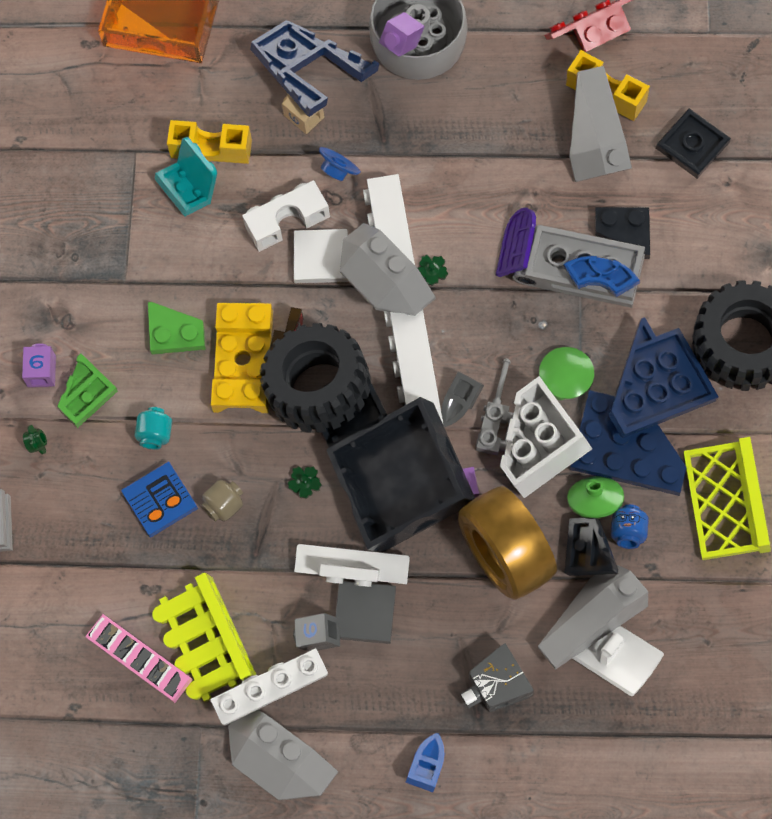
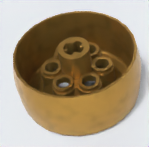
(507, 542)

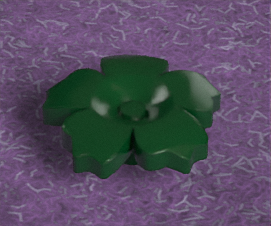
(432, 269)
(304, 481)

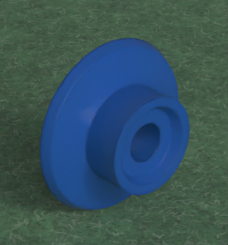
(336, 164)

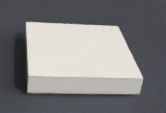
(318, 255)

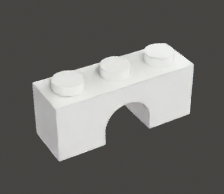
(303, 202)

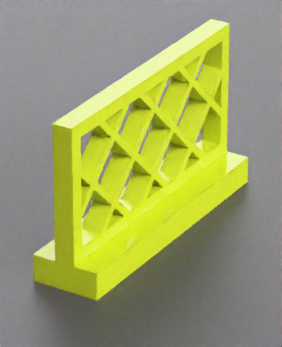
(751, 493)

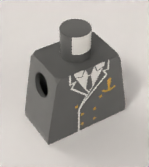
(497, 682)

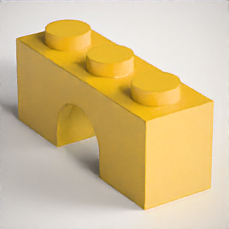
(629, 94)
(229, 145)

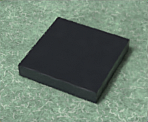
(693, 143)

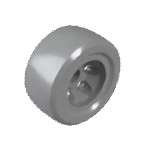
(441, 50)

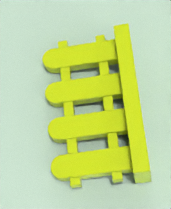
(204, 623)

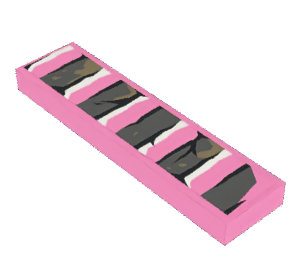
(139, 658)

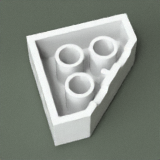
(540, 439)

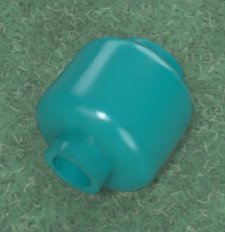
(153, 428)

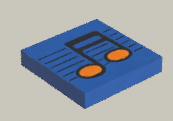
(159, 499)

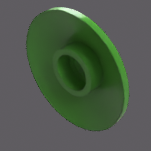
(595, 497)

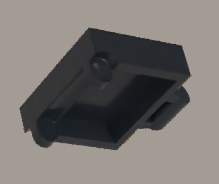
(367, 417)

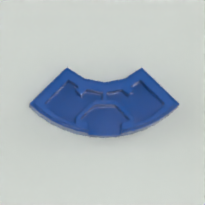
(601, 272)

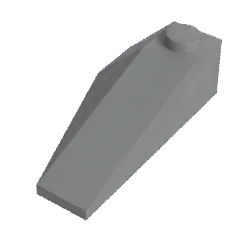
(594, 613)

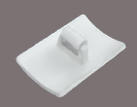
(621, 659)

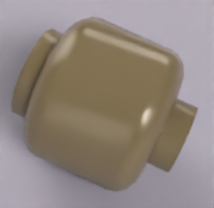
(222, 500)

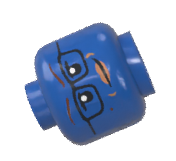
(629, 526)

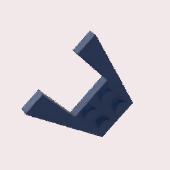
(291, 48)

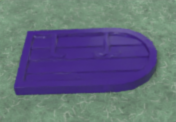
(517, 242)

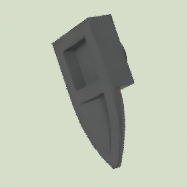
(460, 398)

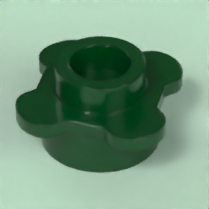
(35, 440)

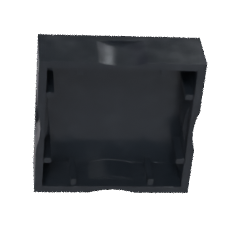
(401, 475)

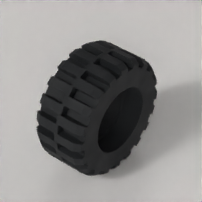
(306, 349)
(715, 354)

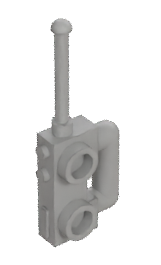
(494, 415)

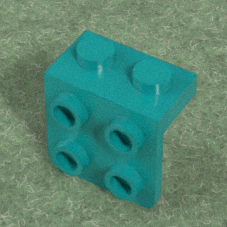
(189, 180)

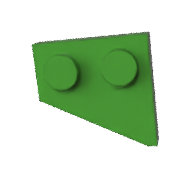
(174, 331)
(85, 392)

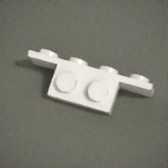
(351, 564)
(268, 687)

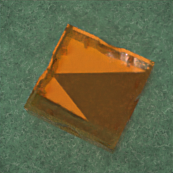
(159, 27)

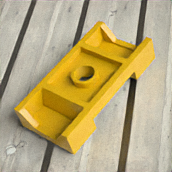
(241, 330)

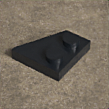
(624, 225)
(588, 549)

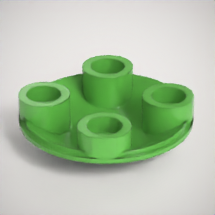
(567, 372)

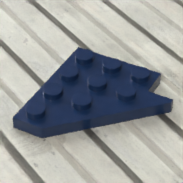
(658, 382)
(638, 459)

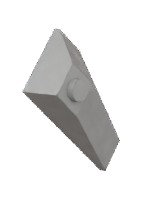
(597, 134)

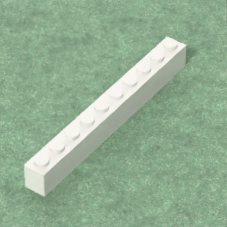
(409, 331)

